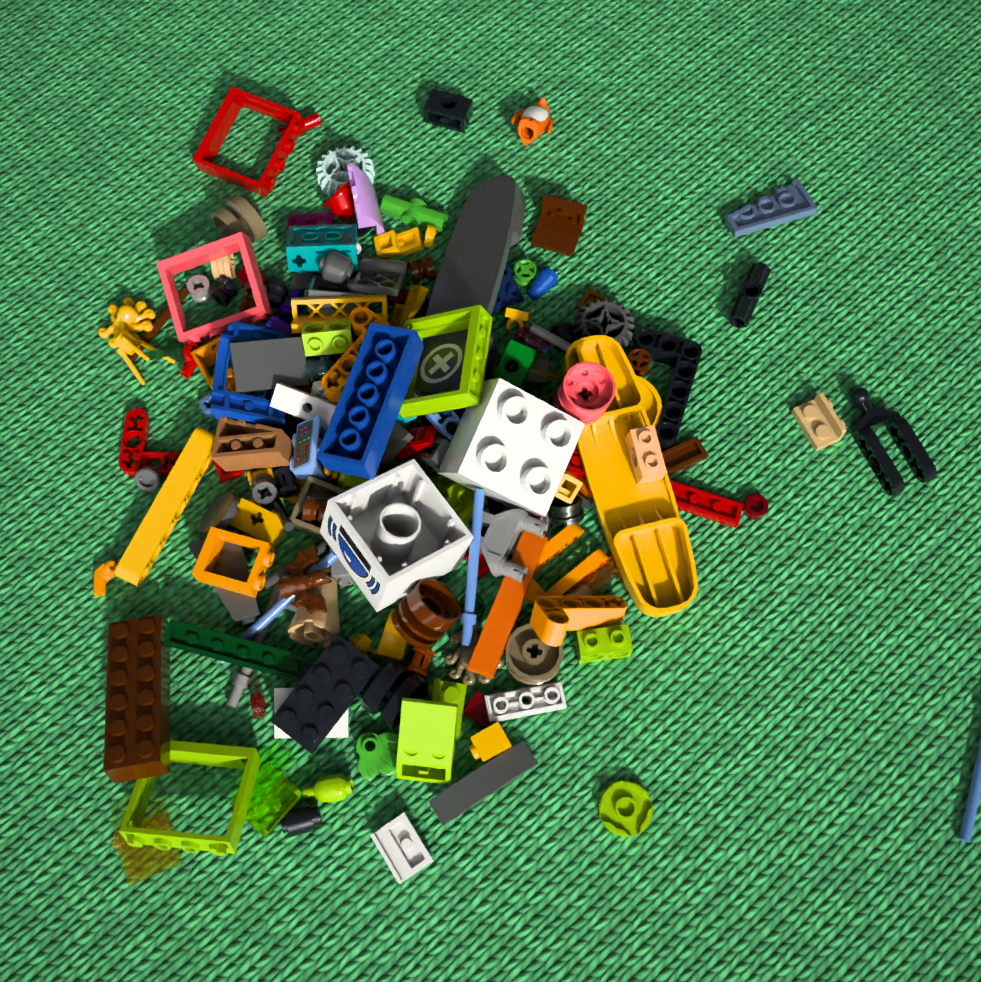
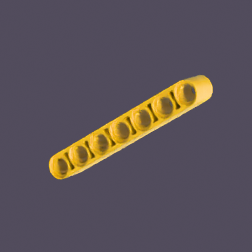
(166, 508)

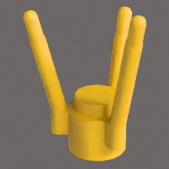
(129, 345)

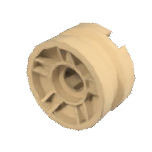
(223, 267)

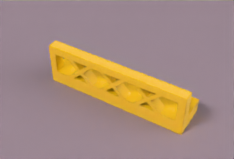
(298, 321)

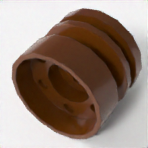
(426, 613)

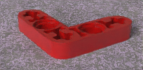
(139, 452)

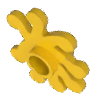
(127, 319)

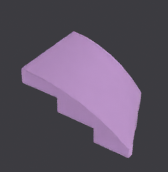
(365, 200)

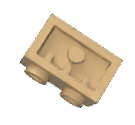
(819, 422)

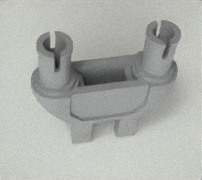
(501, 536)

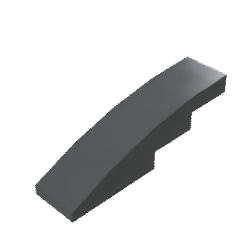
(483, 782)

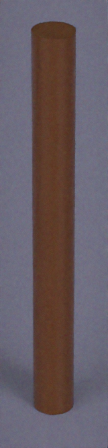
(158, 324)

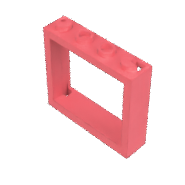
(200, 256)

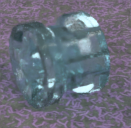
(318, 368)

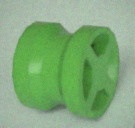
(524, 267)

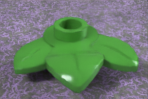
(381, 758)

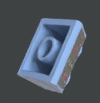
(307, 444)

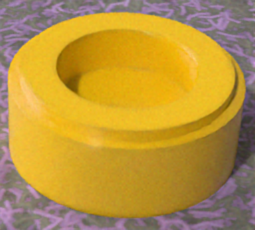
(430, 236)

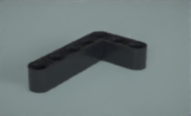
(681, 385)

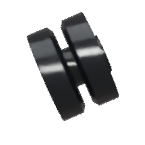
(389, 690)

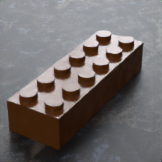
(137, 700)

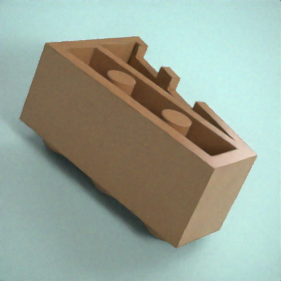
(250, 446)

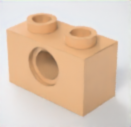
(645, 454)

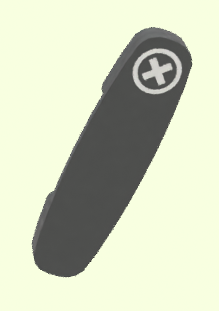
(470, 275)

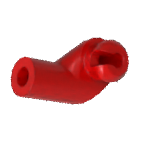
(190, 364)

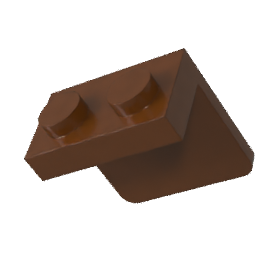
(559, 225)

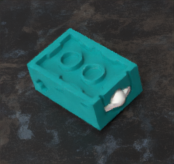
(310, 242)

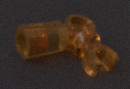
(603, 576)

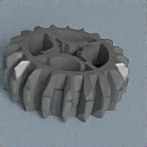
(615, 319)

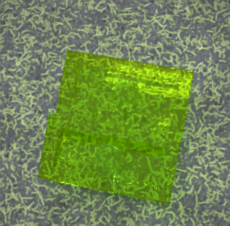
(270, 799)

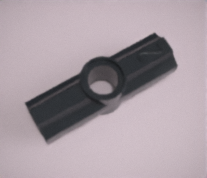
(746, 304)

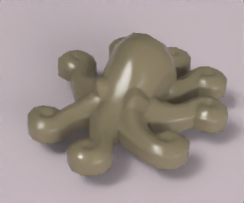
(465, 654)

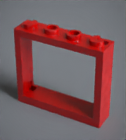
(221, 126)

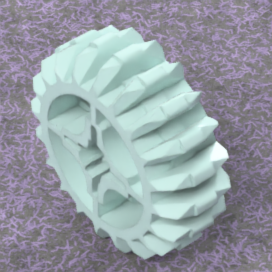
(333, 171)

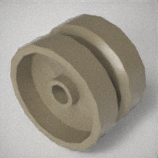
(239, 217)
(530, 670)

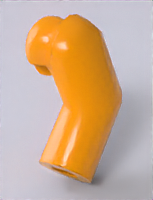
(102, 576)

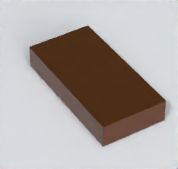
(684, 455)

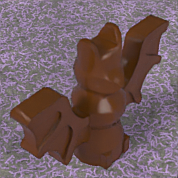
(300, 582)

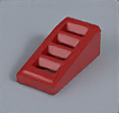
(422, 439)

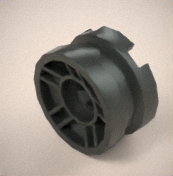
(565, 512)

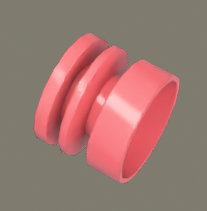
(591, 382)

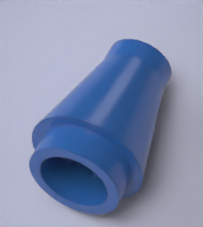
(543, 282)

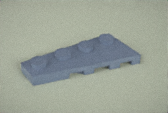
(779, 208)

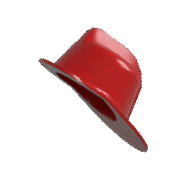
(342, 203)

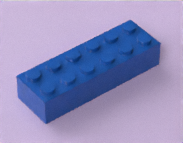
(371, 401)

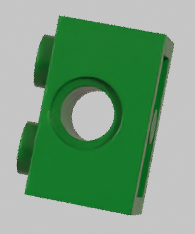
(519, 354)

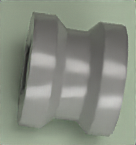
(199, 295)

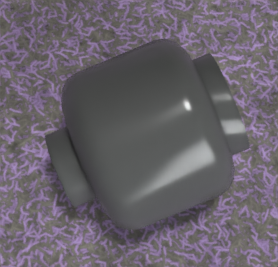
(336, 268)

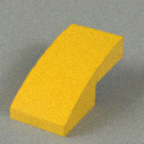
(393, 244)
(412, 304)
(391, 643)

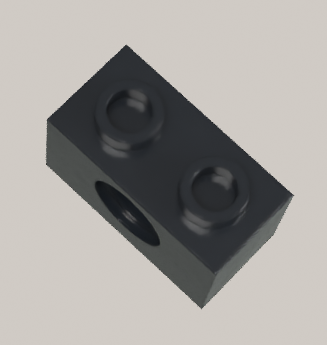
(448, 110)

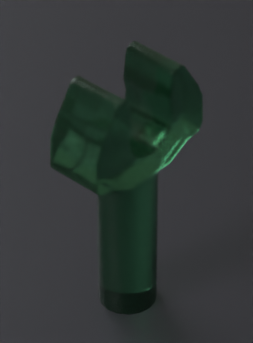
(169, 350)

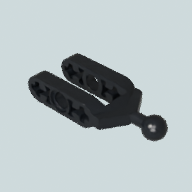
(902, 435)

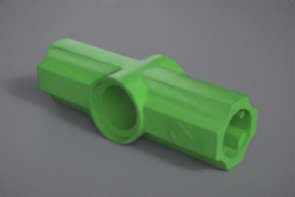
(414, 212)

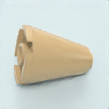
(319, 626)

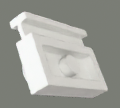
(401, 848)

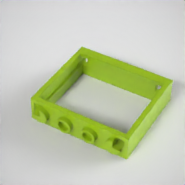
(479, 326)
(197, 754)

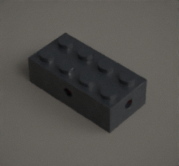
(325, 692)

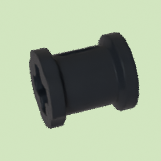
(286, 482)

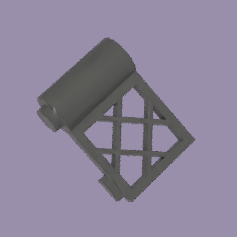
(380, 276)

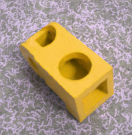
(568, 487)

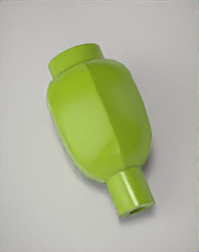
(330, 788)

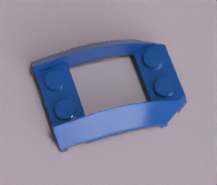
(235, 404)

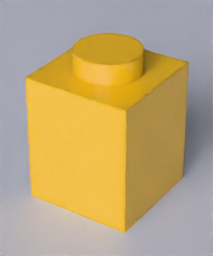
(489, 743)

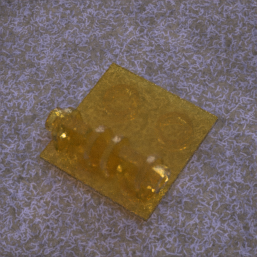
(146, 861)

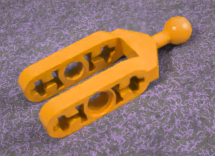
(576, 576)

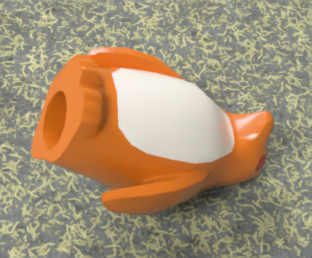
(533, 121)

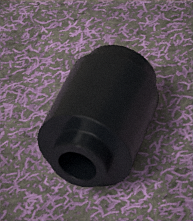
(301, 819)

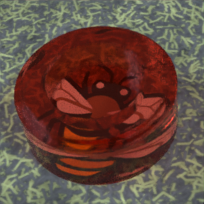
(258, 705)

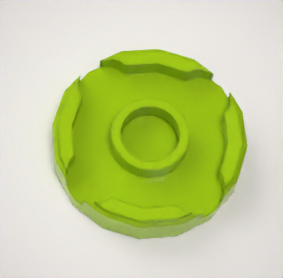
(625, 808)

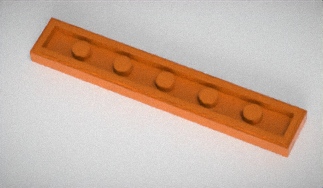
(506, 607)

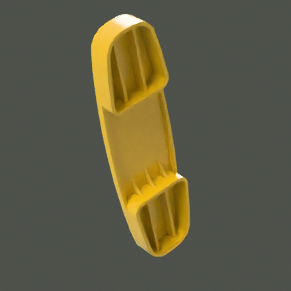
(641, 519)

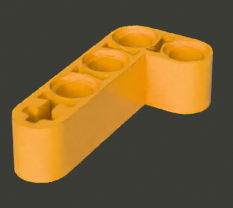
(335, 379)
(559, 614)

